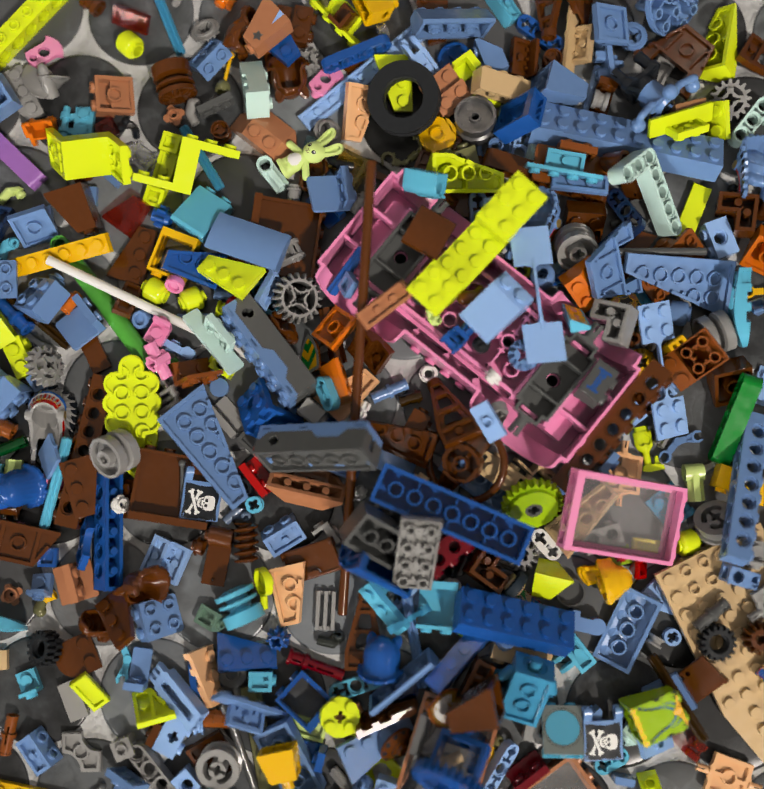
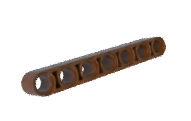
(511, 163)

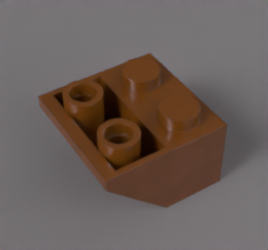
(589, 213)

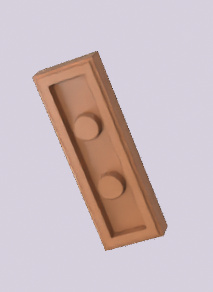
(383, 305)

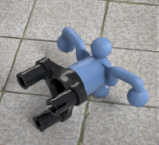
(649, 91)

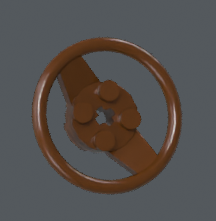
(472, 453)

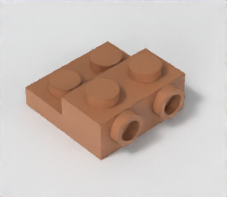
(452, 90)
(112, 96)

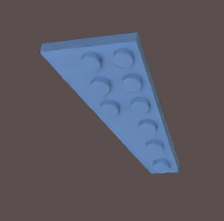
(691, 278)
(200, 437)

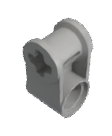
(293, 253)

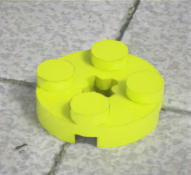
(347, 725)

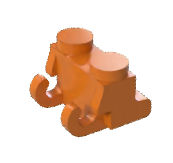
(36, 130)

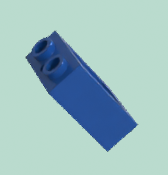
(520, 115)
(282, 692)

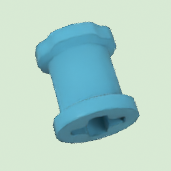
(260, 502)

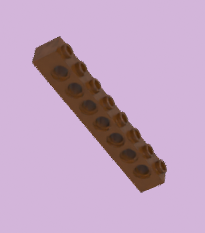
(626, 401)
(62, 515)

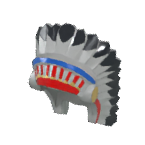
(50, 412)

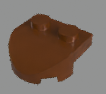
(78, 656)

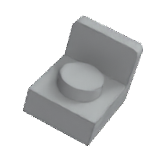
(758, 559)
(122, 746)

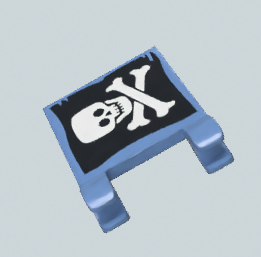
(198, 499)
(603, 737)

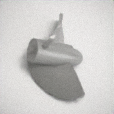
(41, 82)

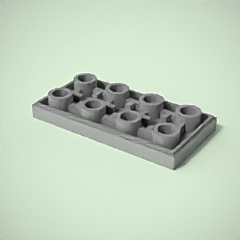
(416, 552)

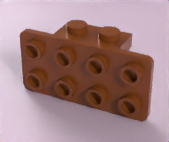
(592, 161)
(686, 239)

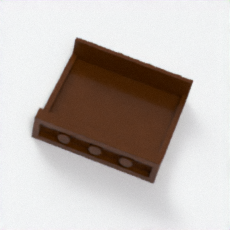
(295, 220)
(157, 488)

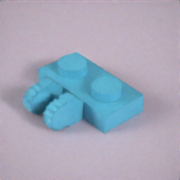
(579, 657)

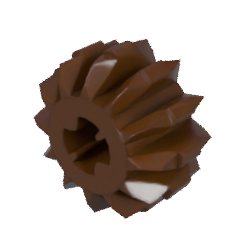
(750, 642)

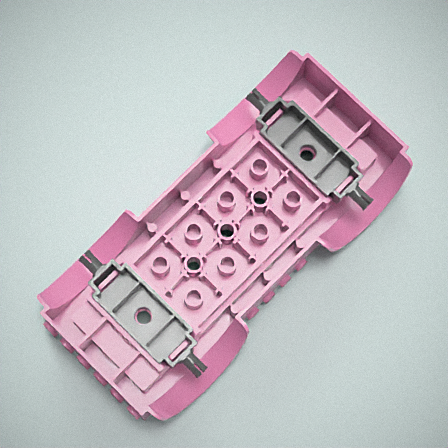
(542, 420)

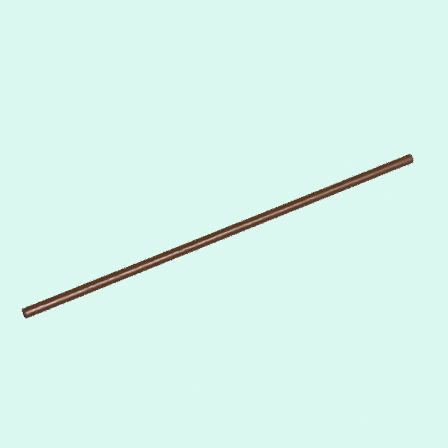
(358, 356)

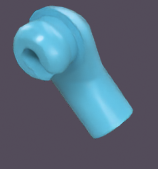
(7, 246)

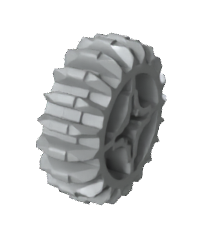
(310, 289)

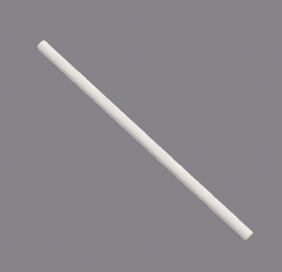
(123, 295)

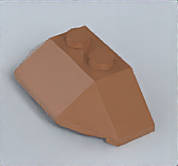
(265, 135)
(308, 489)

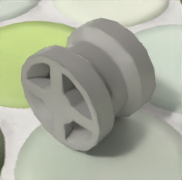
(600, 100)

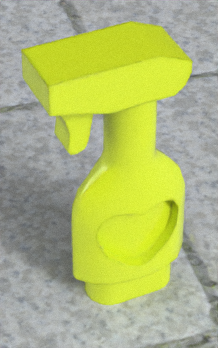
(643, 443)

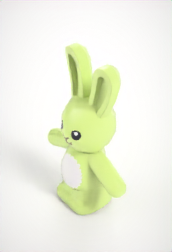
(312, 153)

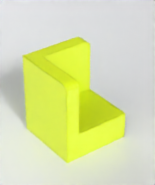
(466, 65)

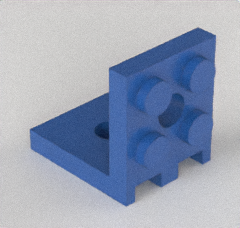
(257, 409)

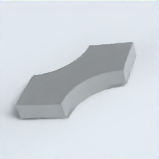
(88, 757)

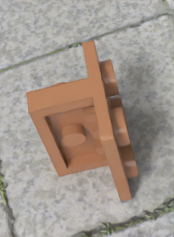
(75, 584)

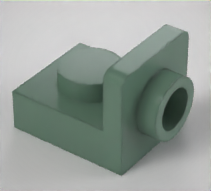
(210, 618)

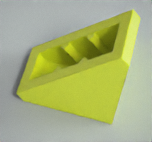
(549, 579)

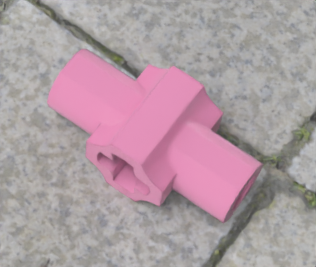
(158, 360)

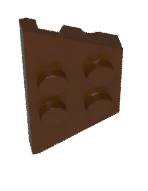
(24, 542)

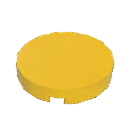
(439, 135)

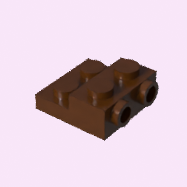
(302, 21)

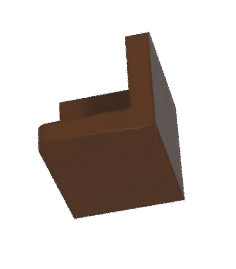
(344, 17)

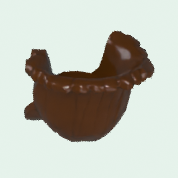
(236, 30)
(290, 81)
(144, 585)

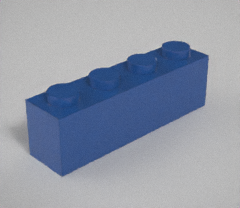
(454, 663)

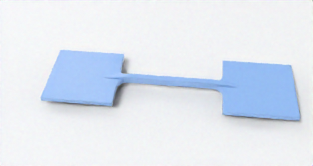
(655, 327)
(543, 339)

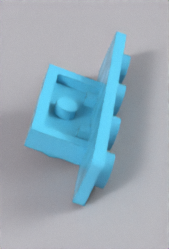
(564, 163)

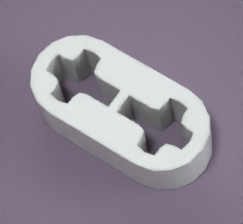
(548, 541)

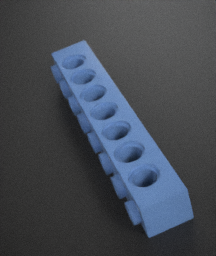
(732, 530)

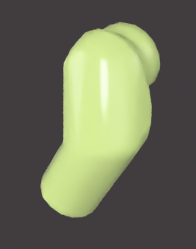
(11, 192)

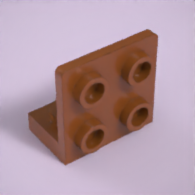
(193, 372)

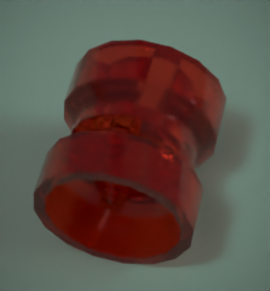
(700, 747)

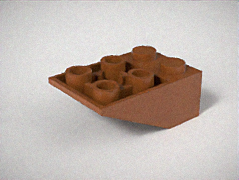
(694, 359)

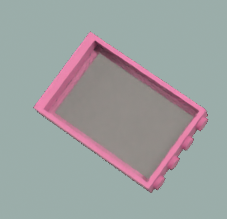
(621, 517)

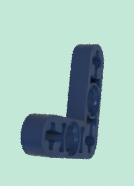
(633, 213)

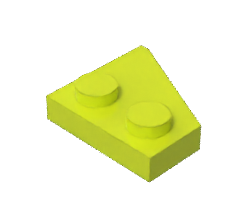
(150, 709)

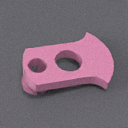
(49, 44)
(319, 88)

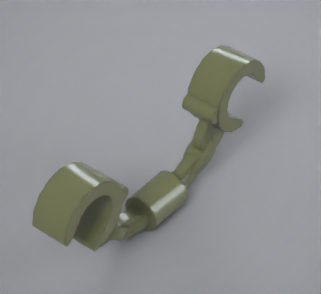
(396, 162)

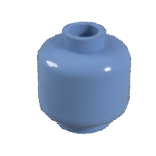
(544, 271)
(680, 312)

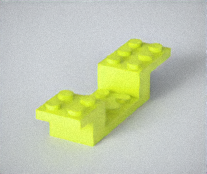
(478, 245)

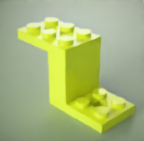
(89, 155)
(186, 164)

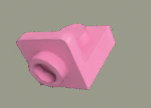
(158, 331)

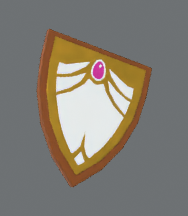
(439, 707)

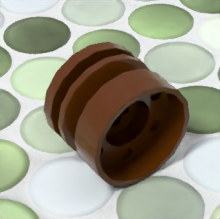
(173, 80)

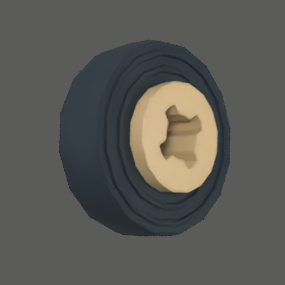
(515, 584)

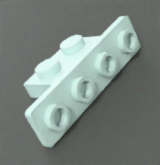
(215, 339)

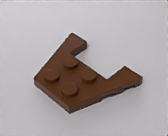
(684, 50)

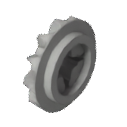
(200, 33)
(315, 58)
(323, 125)

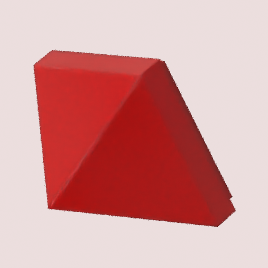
(639, 569)

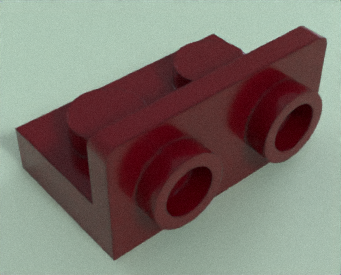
(527, 771)

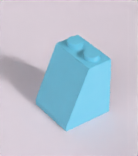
(200, 212)

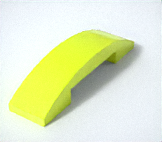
(164, 166)

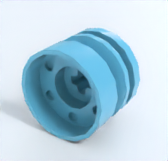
(239, 606)

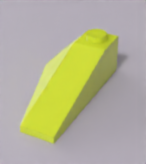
(724, 37)
(465, 175)

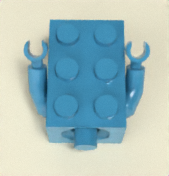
(527, 687)

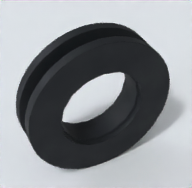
(389, 76)

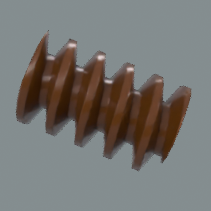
(246, 542)

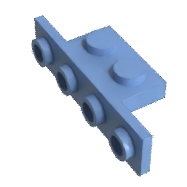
(247, 714)

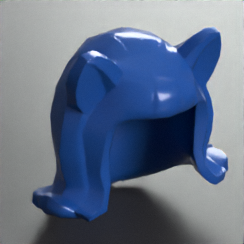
(23, 487)
(381, 659)

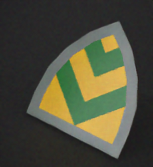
(311, 354)

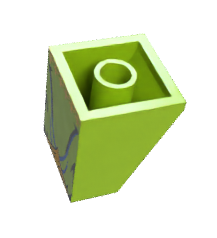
(655, 715)

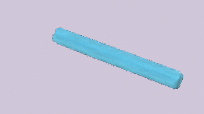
(55, 484)

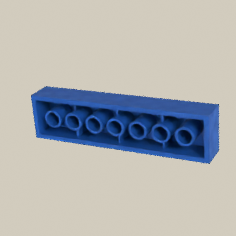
(460, 515)

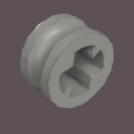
(655, 640)

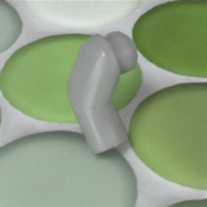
(190, 110)

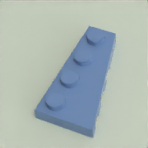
(363, 753)

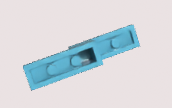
(382, 605)

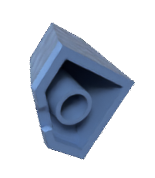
(560, 85)

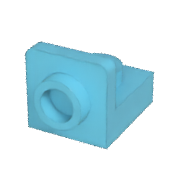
(261, 681)
(29, 683)

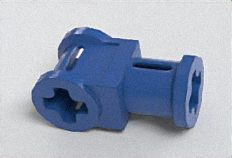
(457, 337)

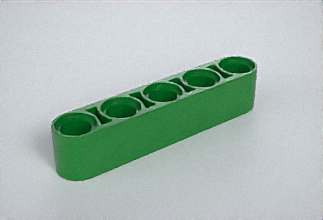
(735, 419)

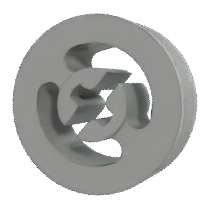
(714, 513)
(215, 776)

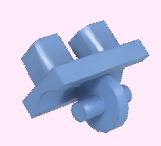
(608, 62)

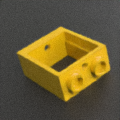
(166, 234)

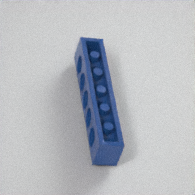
(108, 535)

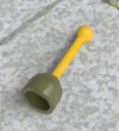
(223, 85)

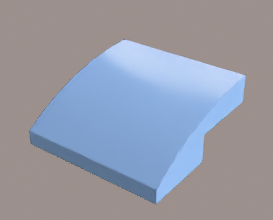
(169, 555)

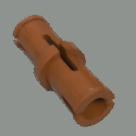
(8, 734)

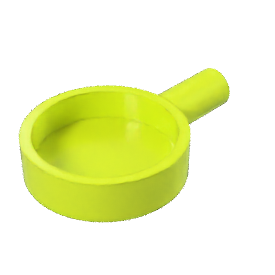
(264, 584)

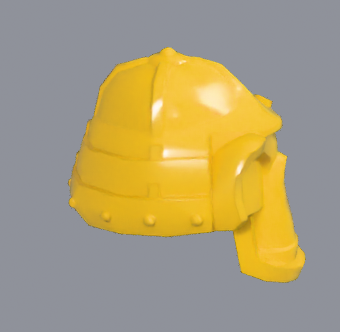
(610, 578)

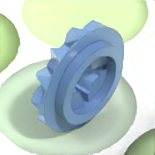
(640, 40)
(514, 355)

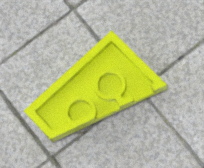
(401, 93)
(231, 275)

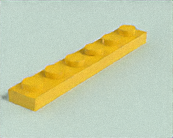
(67, 253)

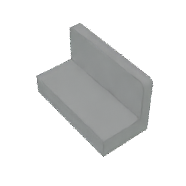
(228, 417)

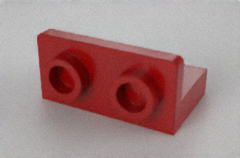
(256, 475)

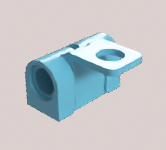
(425, 183)

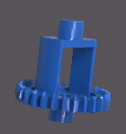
(434, 776)

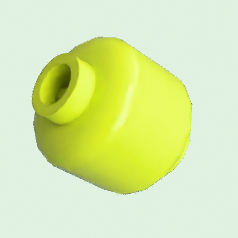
(129, 44)
(155, 291)
(191, 299)
(688, 543)

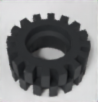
(728, 642)
(44, 648)

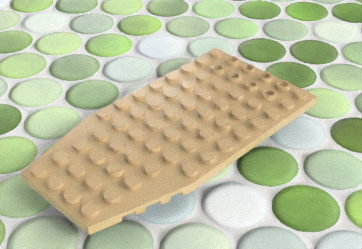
(689, 590)

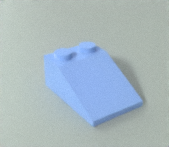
(496, 307)

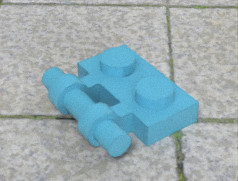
(83, 121)

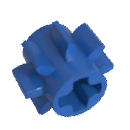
(161, 216)
(278, 638)

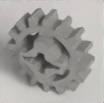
(730, 90)
(44, 366)

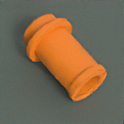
(69, 305)

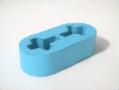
(327, 393)
(611, 765)

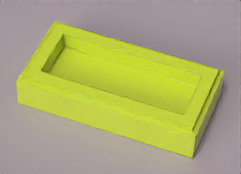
(89, 691)

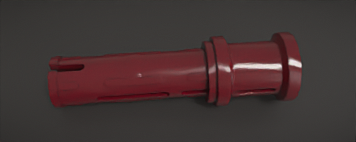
(305, 661)

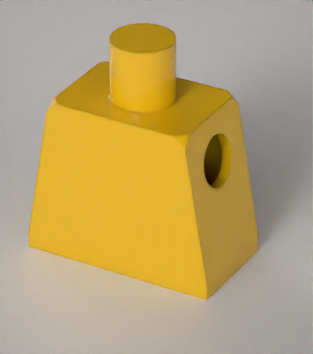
(375, 11)
(280, 763)

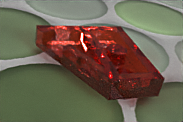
(128, 215)

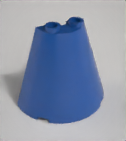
(364, 567)

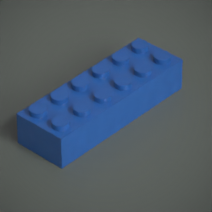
(514, 622)

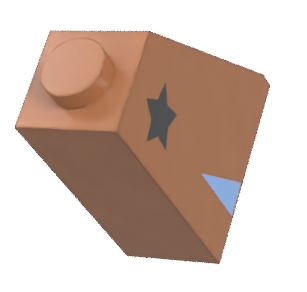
(266, 29)

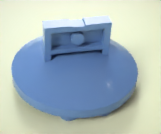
(667, 15)

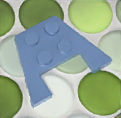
(606, 268)

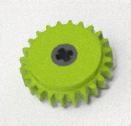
(533, 502)

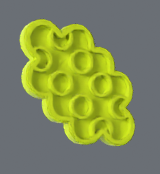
(132, 399)

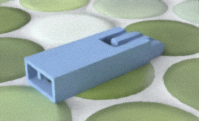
(185, 702)

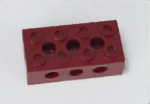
(450, 557)

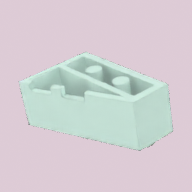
(255, 90)

